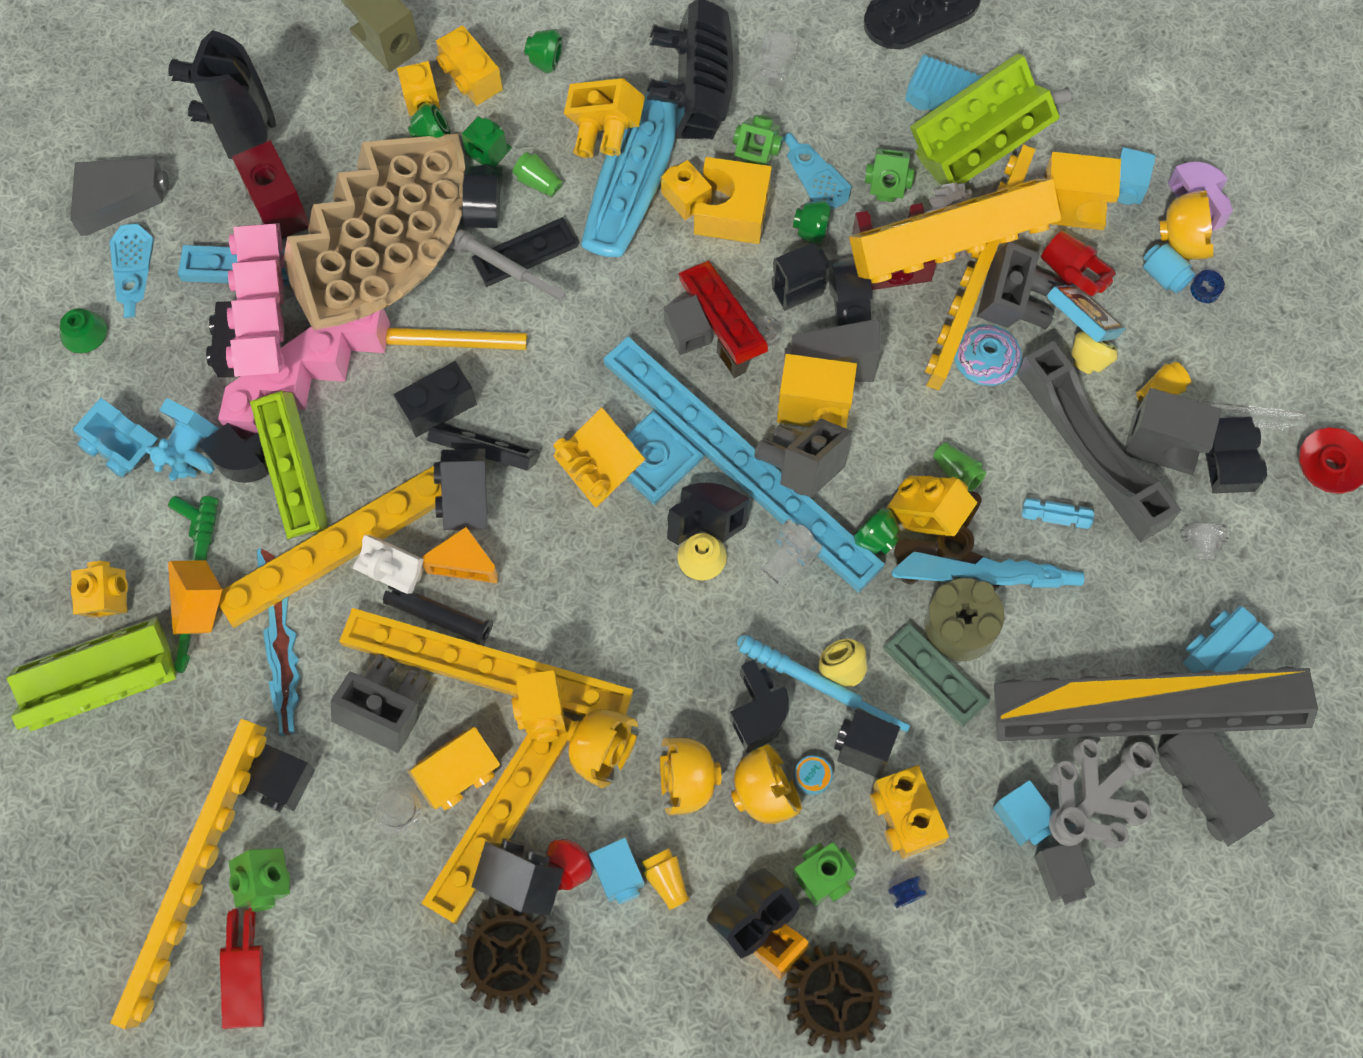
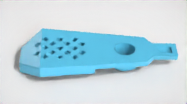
(814, 169)
(131, 272)

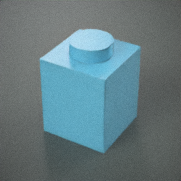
(1134, 175)
(1025, 814)
(617, 871)

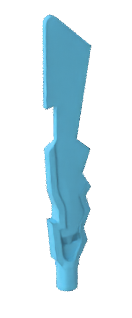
(935, 568)

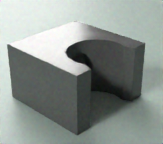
(1172, 431)

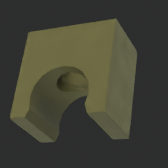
(385, 30)

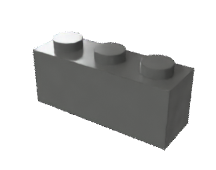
(1215, 785)

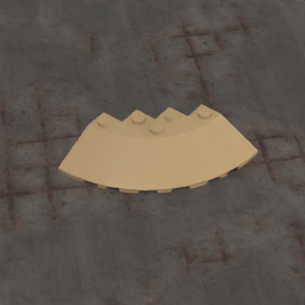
(380, 231)

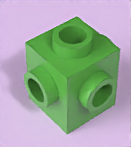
(750, 148)
(892, 163)
(259, 878)
(817, 884)

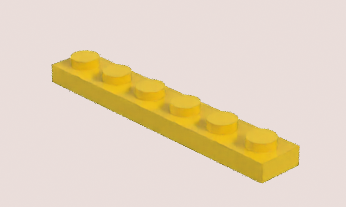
(494, 821)

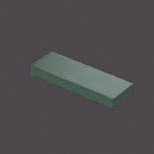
(936, 674)

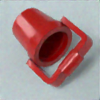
(1071, 258)

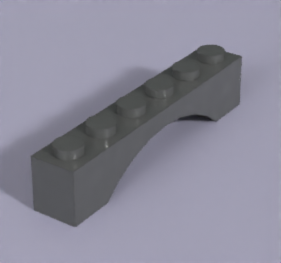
(1132, 491)

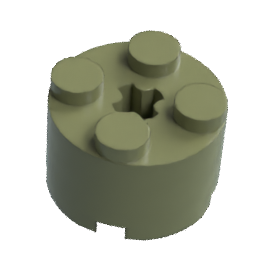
(977, 604)

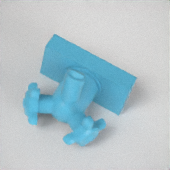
(180, 447)

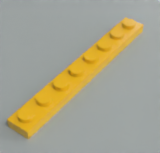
(972, 280)
(328, 549)
(474, 662)
(186, 885)

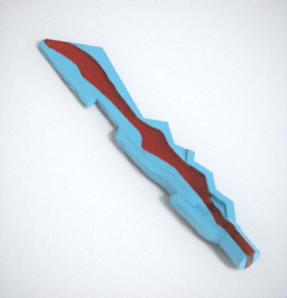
(282, 660)

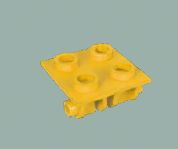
(598, 457)

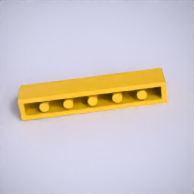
(954, 229)

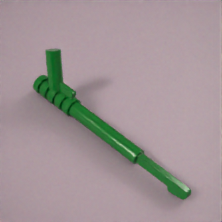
(200, 531)

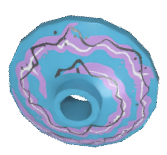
(987, 367)

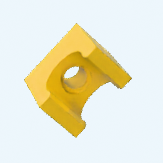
(1084, 188)
(745, 211)
(815, 391)

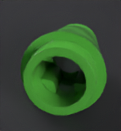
(536, 174)
(960, 465)

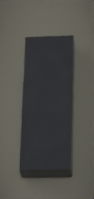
(529, 250)
(495, 448)

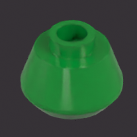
(544, 49)
(428, 122)
(812, 221)
(82, 330)
(878, 532)

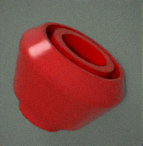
(573, 860)

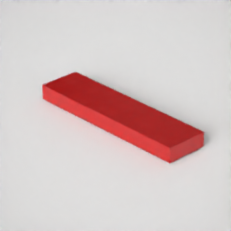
(724, 312)

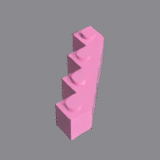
(259, 295)
(311, 355)

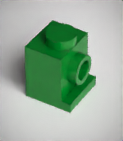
(489, 138)

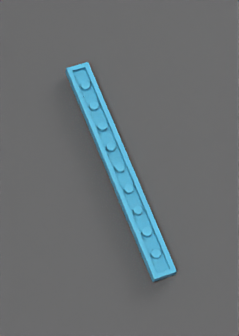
(737, 460)

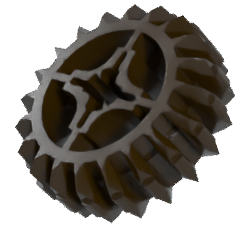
(495, 971)
(804, 999)

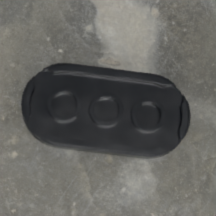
(914, 20)

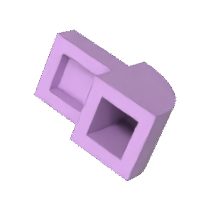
(1202, 176)

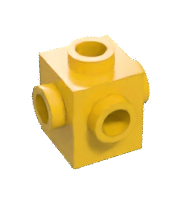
(99, 590)

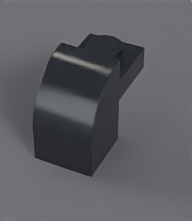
(849, 292)
(234, 457)
(707, 508)
(765, 715)

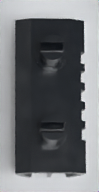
(703, 70)
(229, 93)

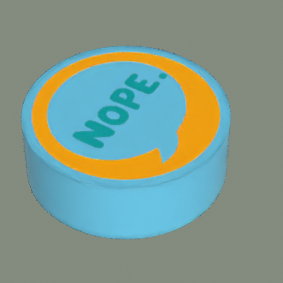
(813, 775)

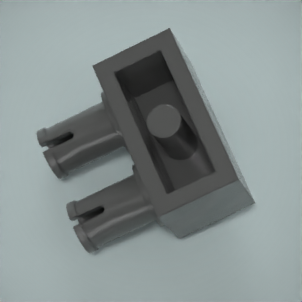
(1009, 286)
(806, 458)
(375, 711)

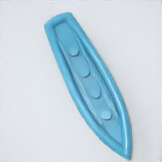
(630, 181)

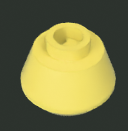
(1092, 355)
(701, 564)
(844, 662)

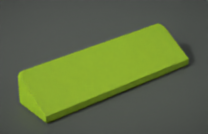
(289, 464)

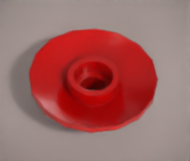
(1337, 446)

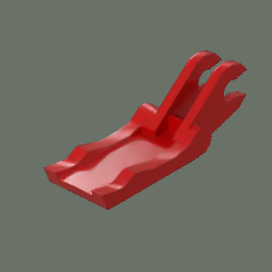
(241, 975)

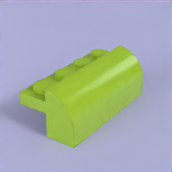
(983, 123)
(91, 675)

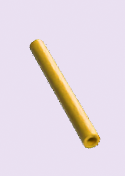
(456, 338)

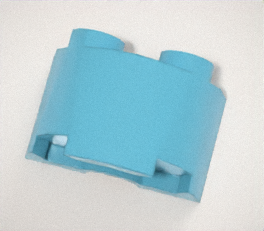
(113, 437)

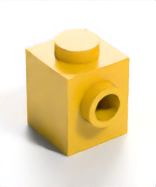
(417, 86)
(685, 188)

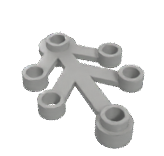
(1097, 796)

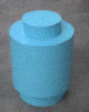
(1168, 268)

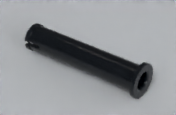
(439, 614)

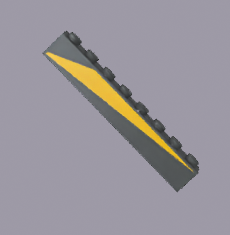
(1155, 704)

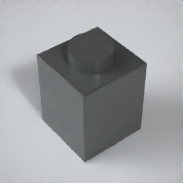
(687, 324)
(1065, 873)

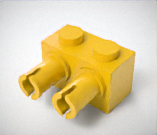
(603, 106)
(909, 812)

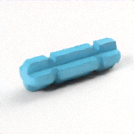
(1057, 513)

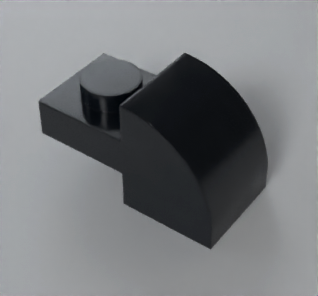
(482, 196)

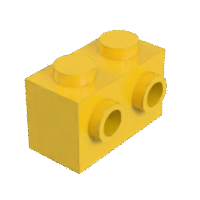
(468, 65)
(932, 504)
(539, 706)
(454, 768)

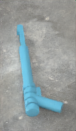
(784, 664)

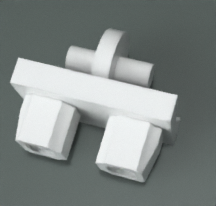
(389, 564)

